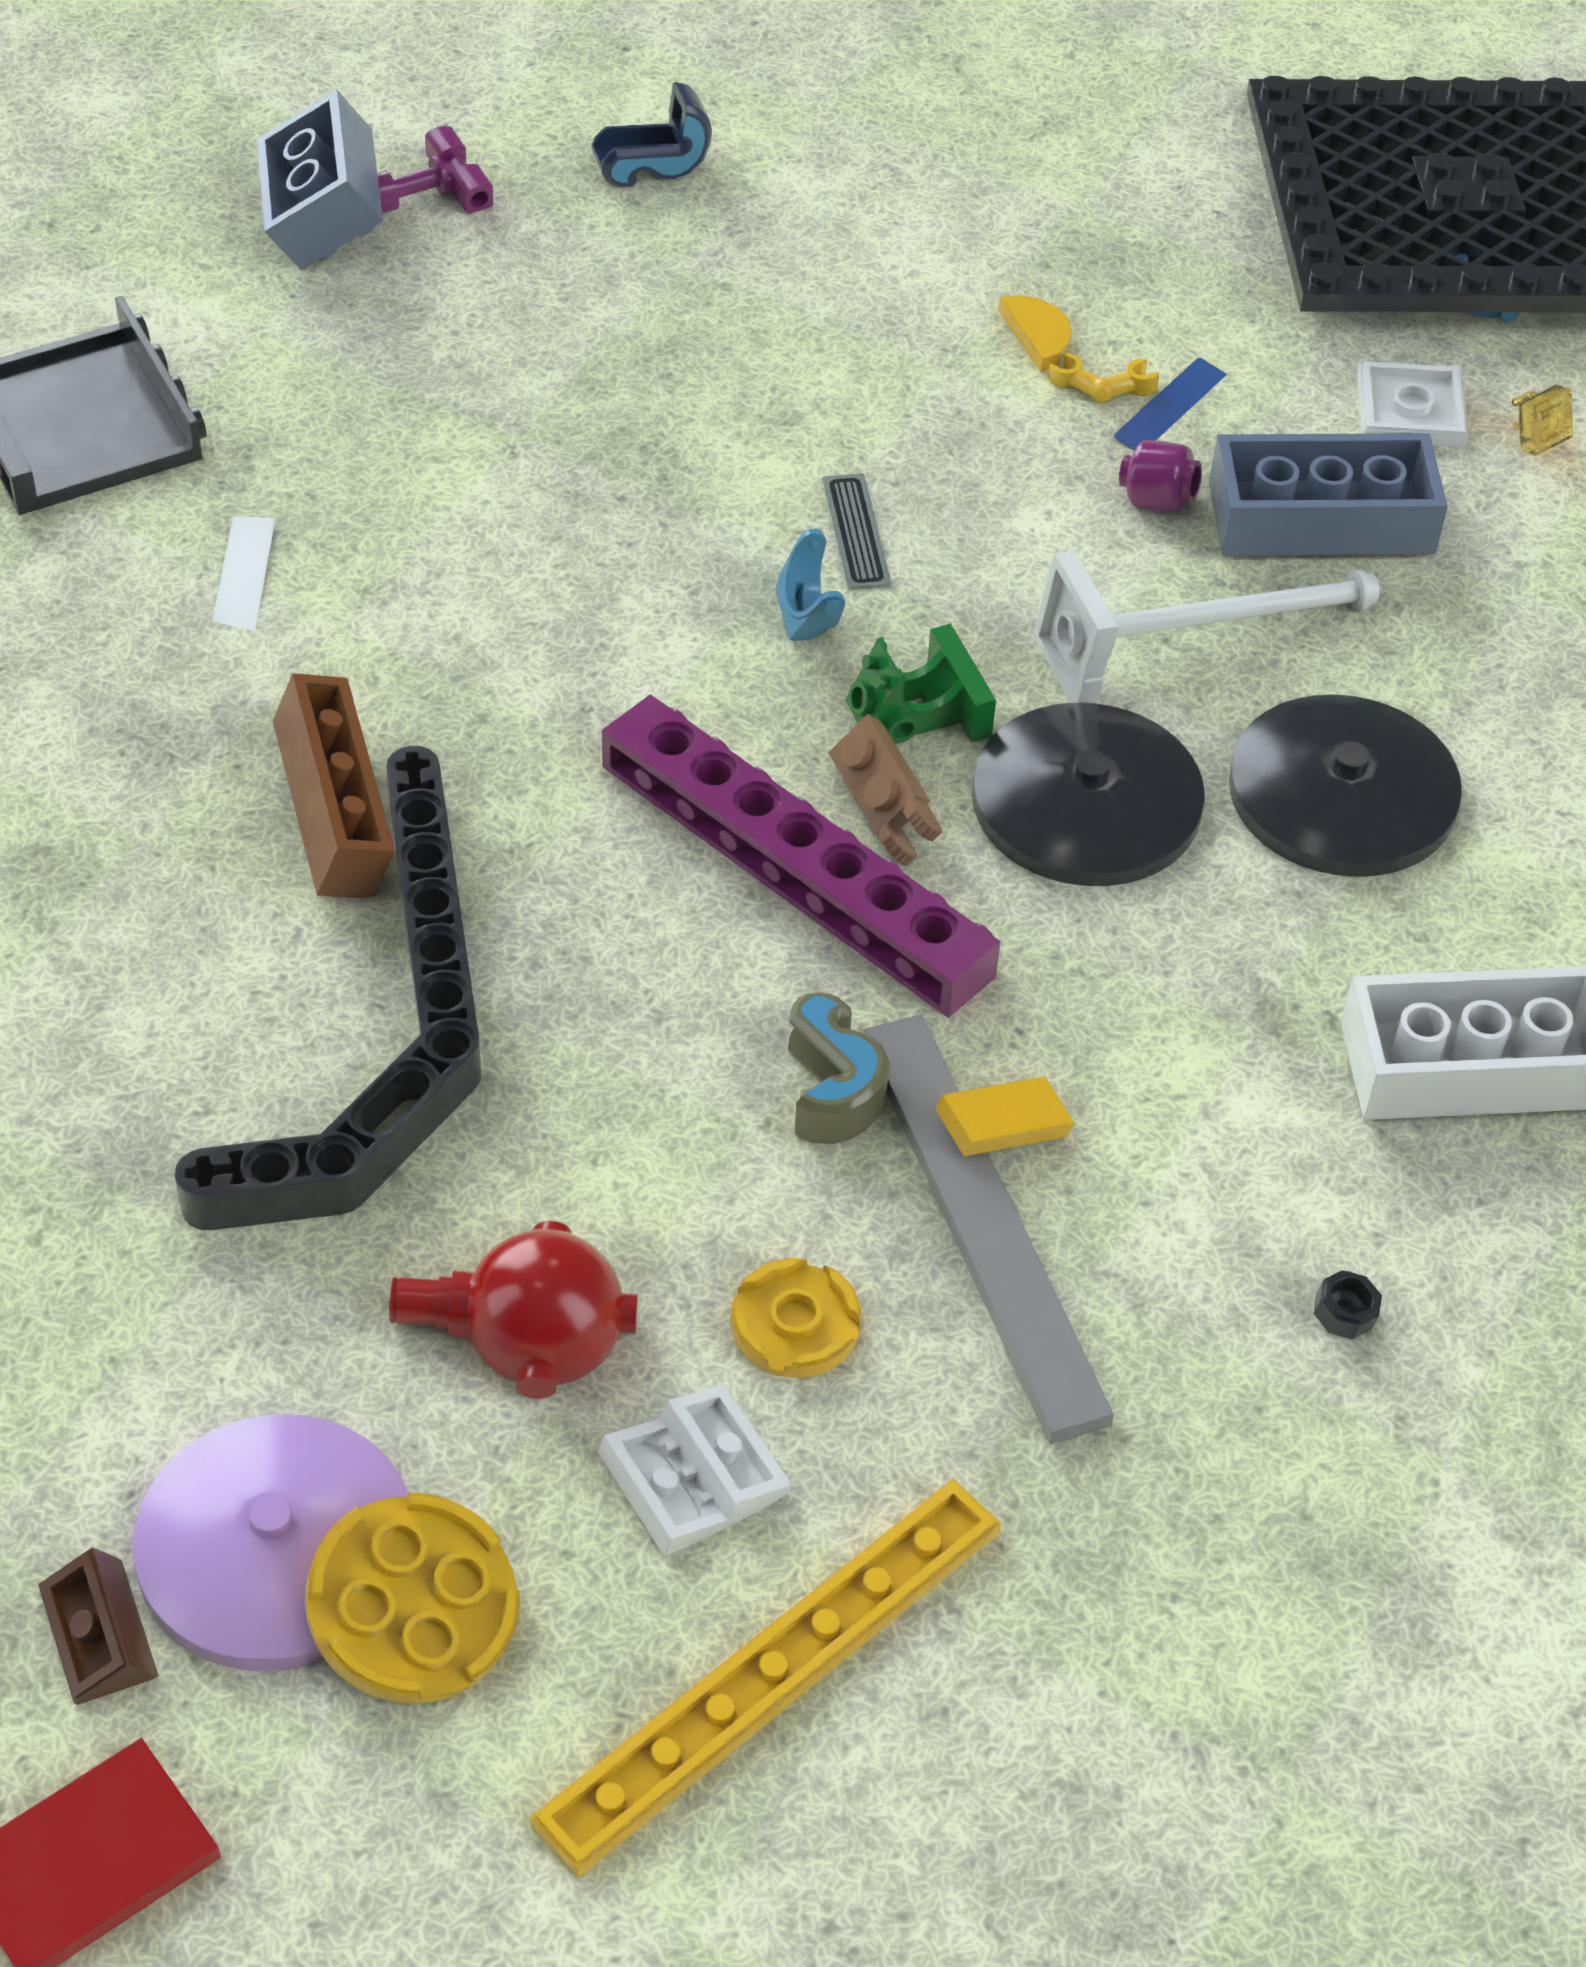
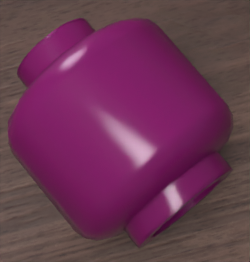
(1161, 476)

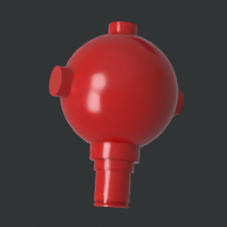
(534, 1308)

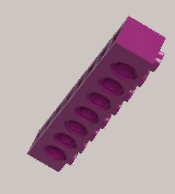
(801, 855)

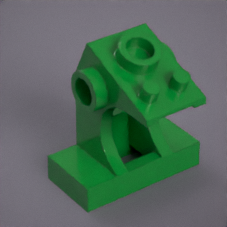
(946, 683)

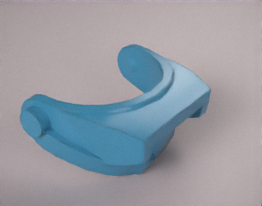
(802, 579)

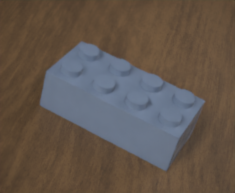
(1327, 494)

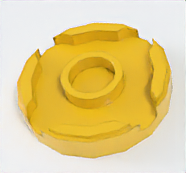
(794, 1338)

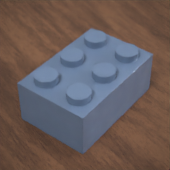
(319, 180)

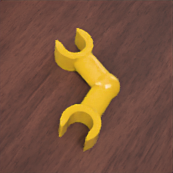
(1104, 389)

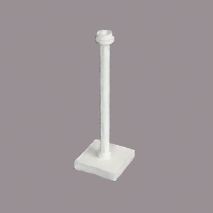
(1080, 631)

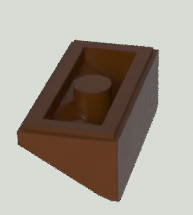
(97, 1626)

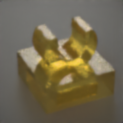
(1544, 419)

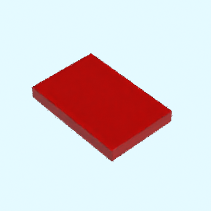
(95, 1857)

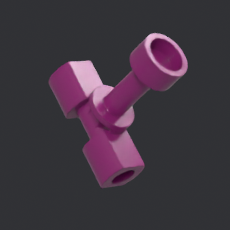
(445, 172)

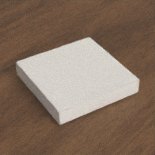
(1413, 401)

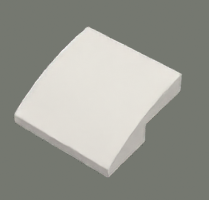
(694, 1468)

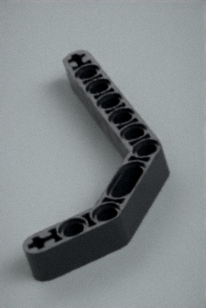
(439, 1068)

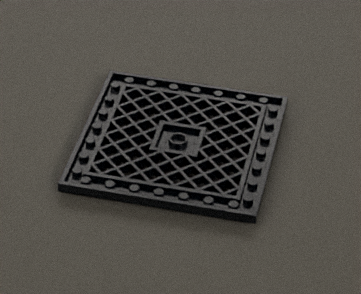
(1447, 160)

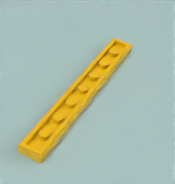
(763, 1678)

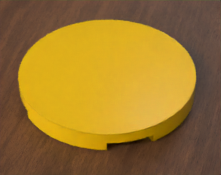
(411, 1598)

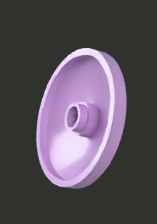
(236, 1530)

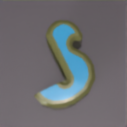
(847, 1064)

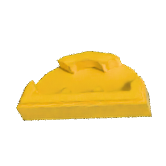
(1038, 327)

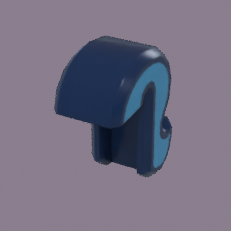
(657, 149)

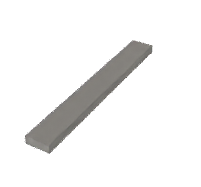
(992, 1242)

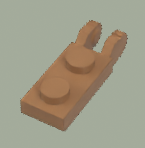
(884, 787)

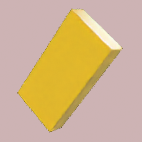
(1004, 1116)

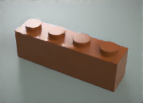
(333, 786)

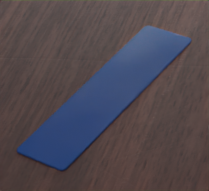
(1170, 403)

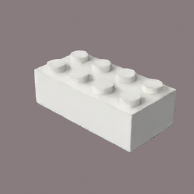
(1467, 1042)

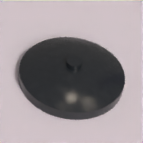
(1345, 785)
(1088, 794)

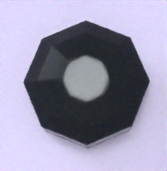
(1347, 1304)

